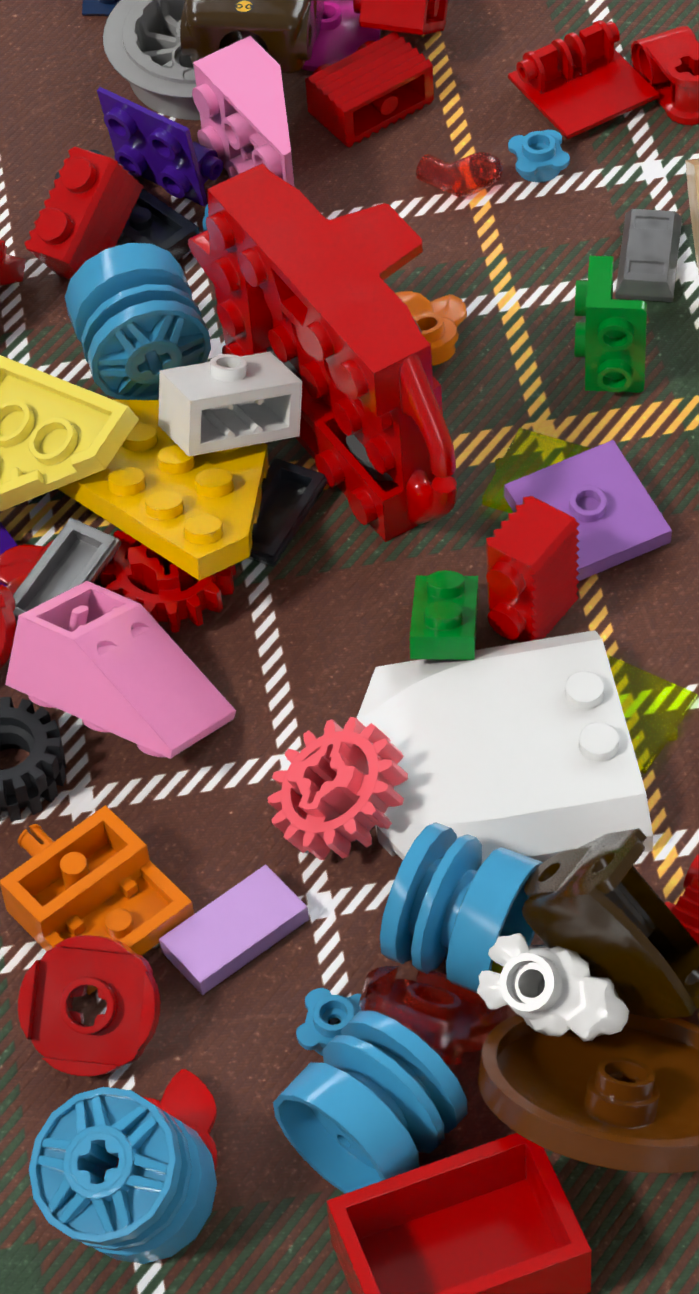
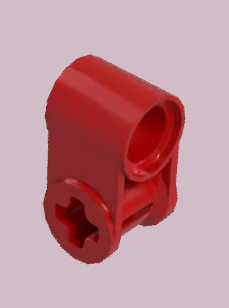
(672, 67)

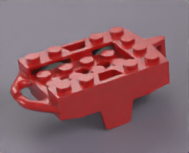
(321, 307)

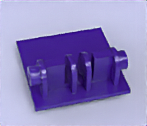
(158, 148)

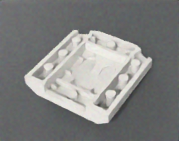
(510, 747)

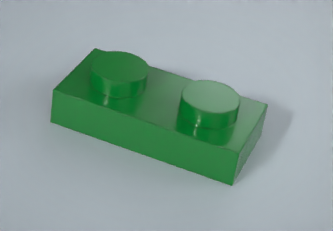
(444, 616)

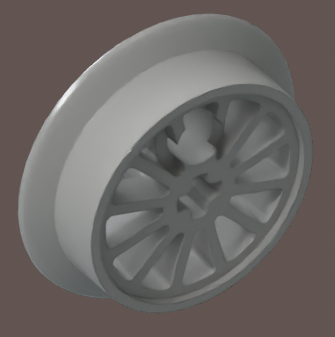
(147, 52)

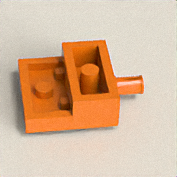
(93, 885)

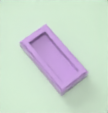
(234, 929)

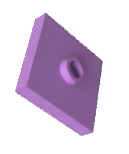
(607, 502)

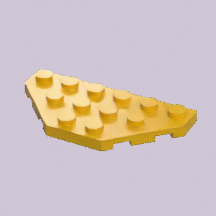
(178, 505)

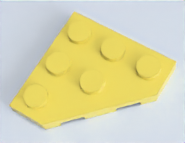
(53, 432)

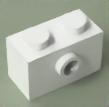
(229, 403)

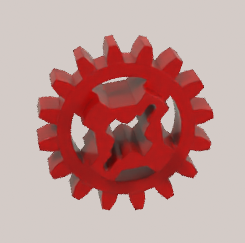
(142, 577)

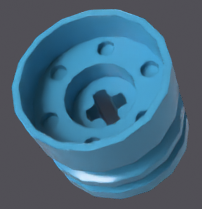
(135, 319)
(454, 904)
(370, 1104)
(145, 1204)

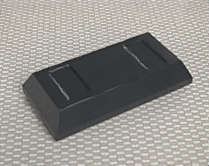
(285, 502)

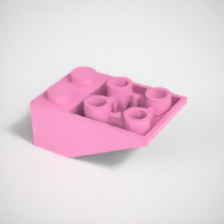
(243, 109)
(114, 671)

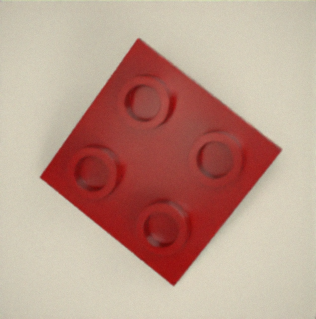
(582, 80)

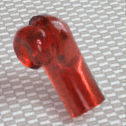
(462, 176)

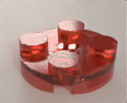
(433, 1008)

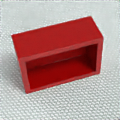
(464, 1227)

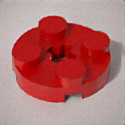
(60, 1032)

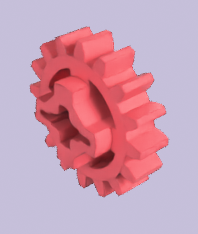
(332, 790)

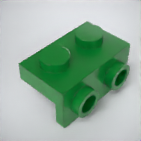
(613, 332)

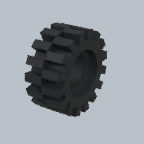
(43, 767)

